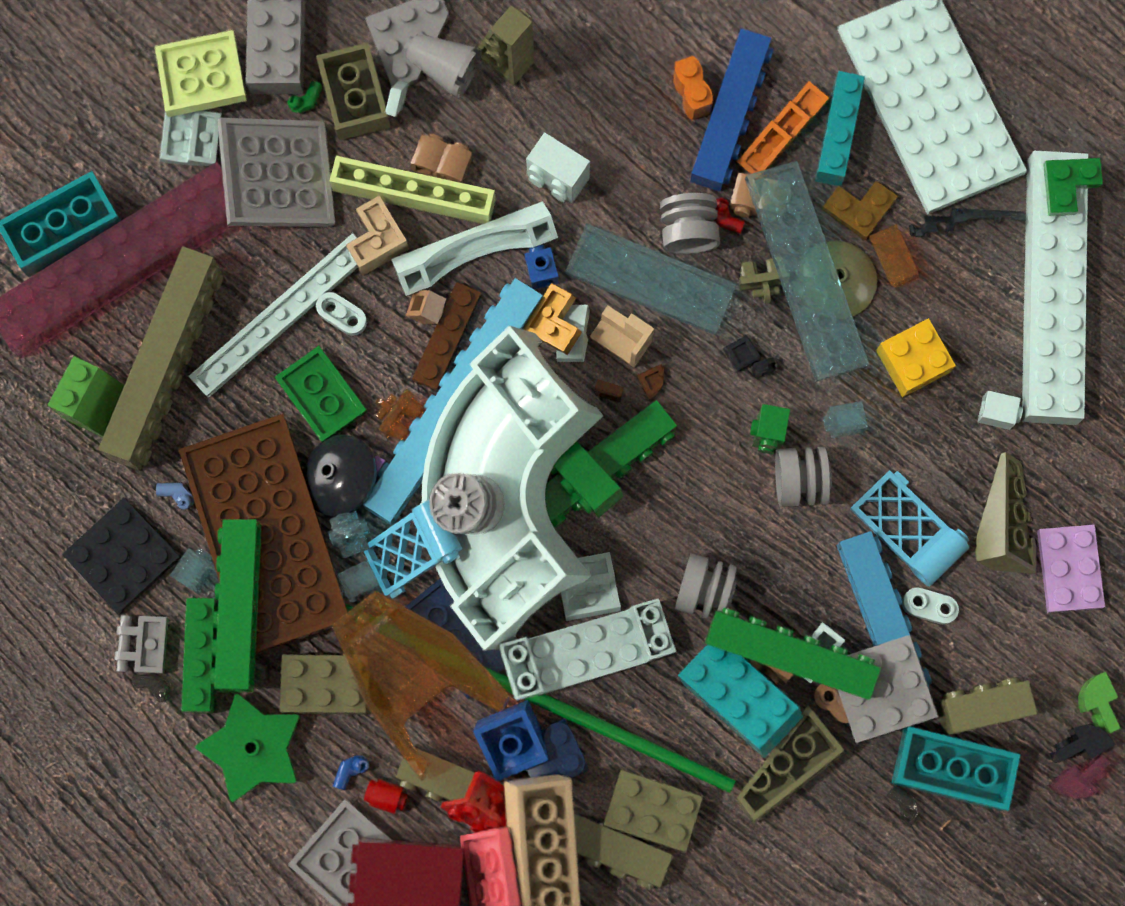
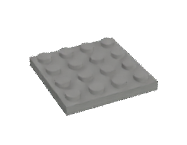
(275, 172)

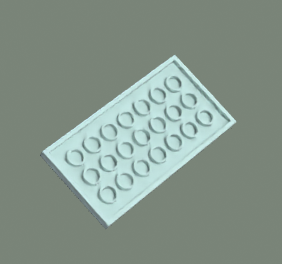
(931, 101)

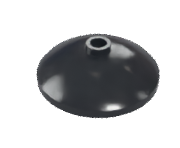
(350, 478)

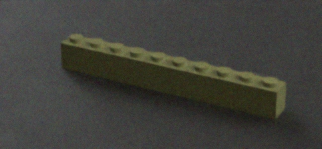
(592, 839)

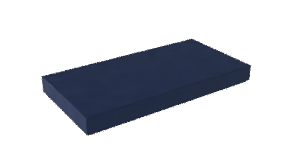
(436, 607)

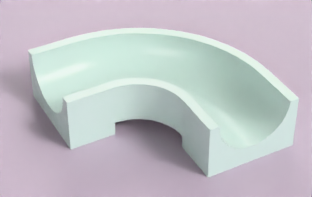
(510, 426)

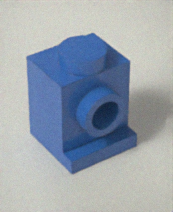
(541, 276)

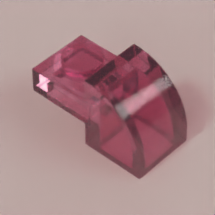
(1075, 783)

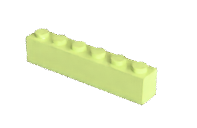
(412, 190)

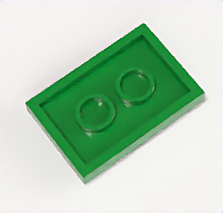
(320, 394)

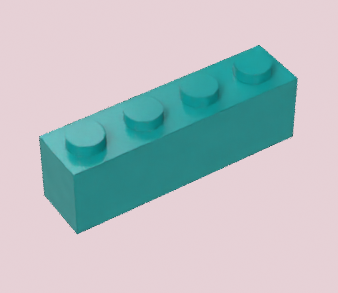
(839, 128)

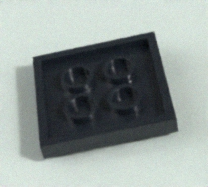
(121, 556)

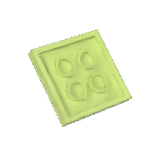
(200, 73)

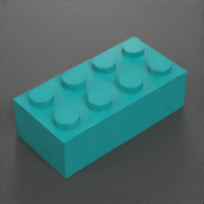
(58, 223)
(741, 697)
(955, 769)

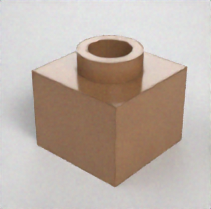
(426, 307)

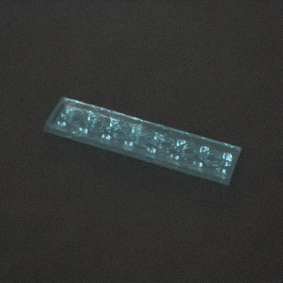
(806, 271)

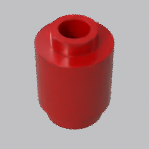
(385, 796)

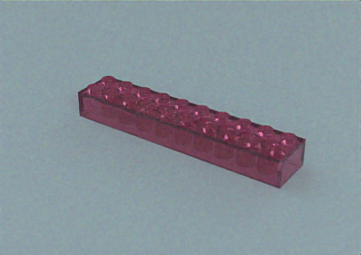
(113, 262)

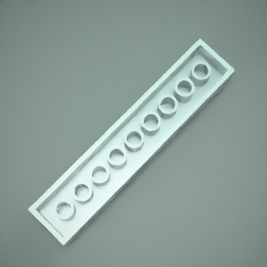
(1054, 303)

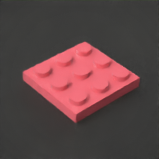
(490, 868)

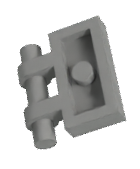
(150, 644)

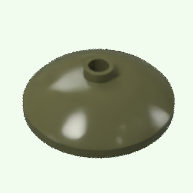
(858, 273)

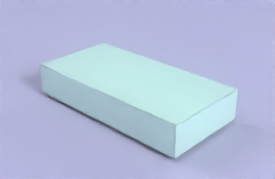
(396, 98)

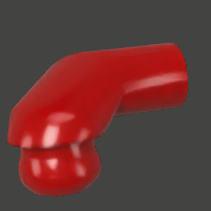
(724, 217)

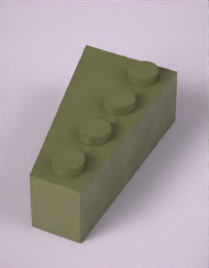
(510, 45)

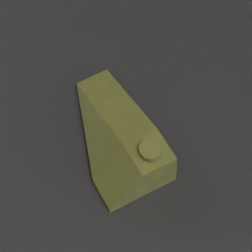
(1003, 530)

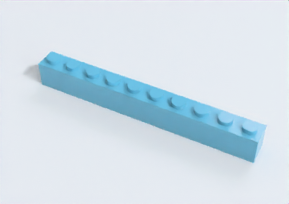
(405, 472)

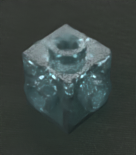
(349, 534)

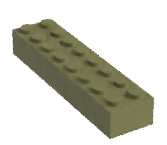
(161, 359)

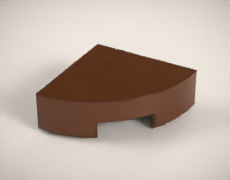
(652, 381)

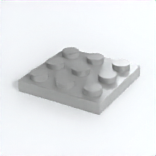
(898, 696)
(327, 855)

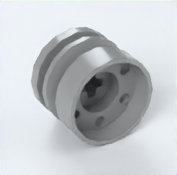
(689, 223)
(802, 476)
(480, 503)
(705, 586)

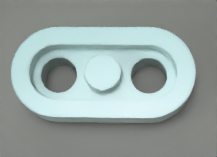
(342, 314)
(930, 606)

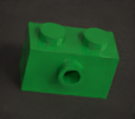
(769, 428)

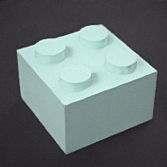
(557, 168)

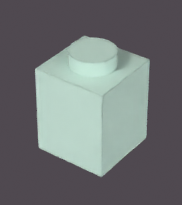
(1000, 410)

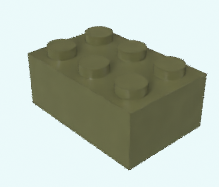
(353, 91)
(319, 686)
(985, 706)
(653, 811)

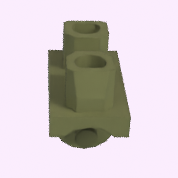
(750, 279)

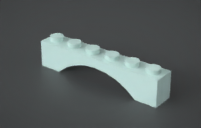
(516, 230)

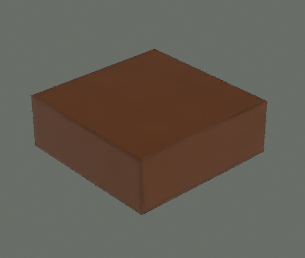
(608, 390)

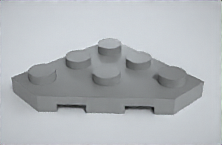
(394, 27)

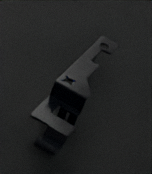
(930, 221)

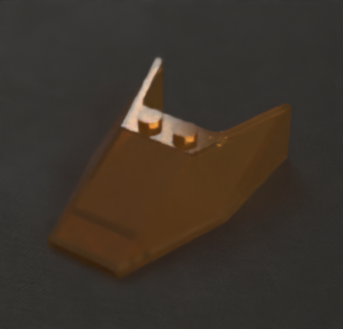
(405, 664)

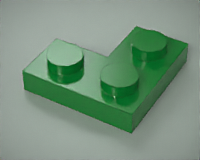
(1063, 179)

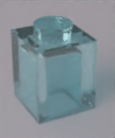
(845, 420)
(193, 569)
(358, 581)

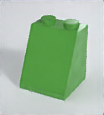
(86, 396)

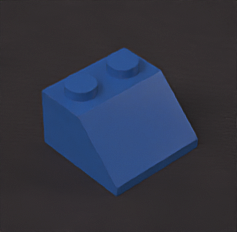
(511, 740)

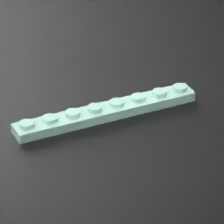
(274, 319)

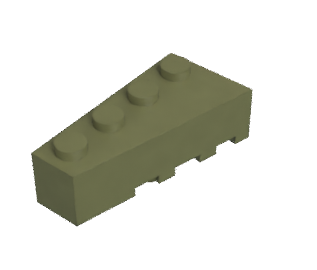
(790, 766)

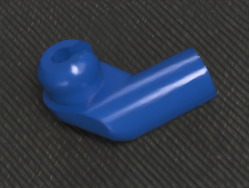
(349, 768)

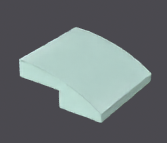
(190, 138)
(597, 594)

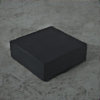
(741, 353)

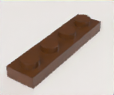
(446, 336)

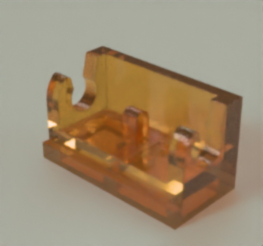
(894, 256)

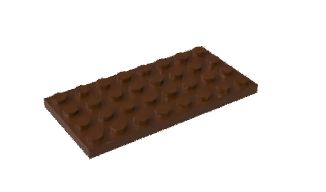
(260, 478)

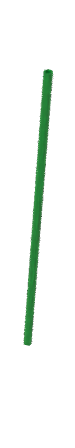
(620, 735)

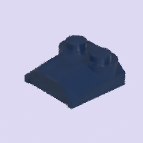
(563, 753)

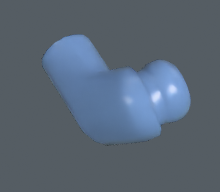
(178, 492)

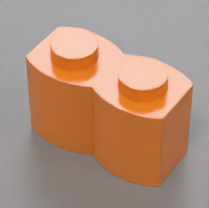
(690, 85)

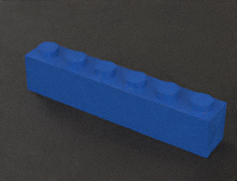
(731, 109)

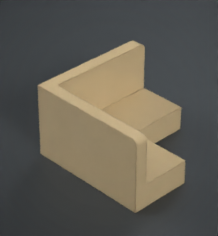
(381, 242)
(623, 336)

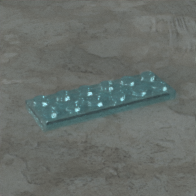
(650, 279)

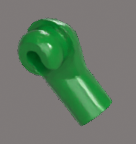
(308, 101)

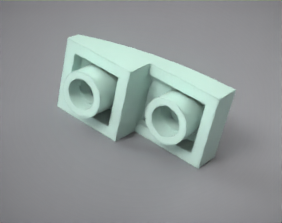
(578, 317)

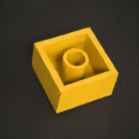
(915, 357)

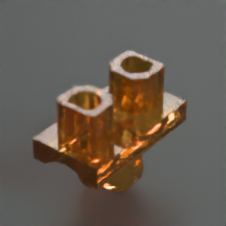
(405, 405)

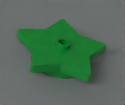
(269, 761)

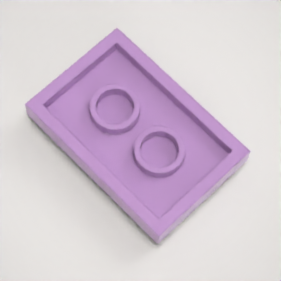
(1070, 568)

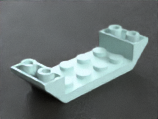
(587, 650)

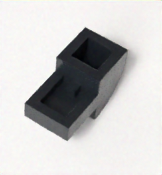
(1085, 739)

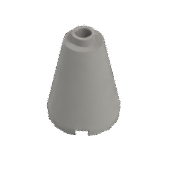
(444, 61)

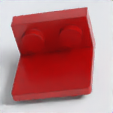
(482, 806)

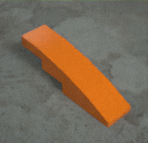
(784, 129)

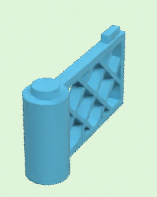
(440, 544)
(940, 550)

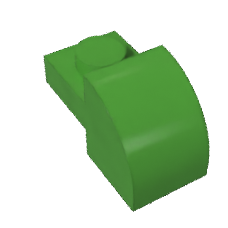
(1095, 696)

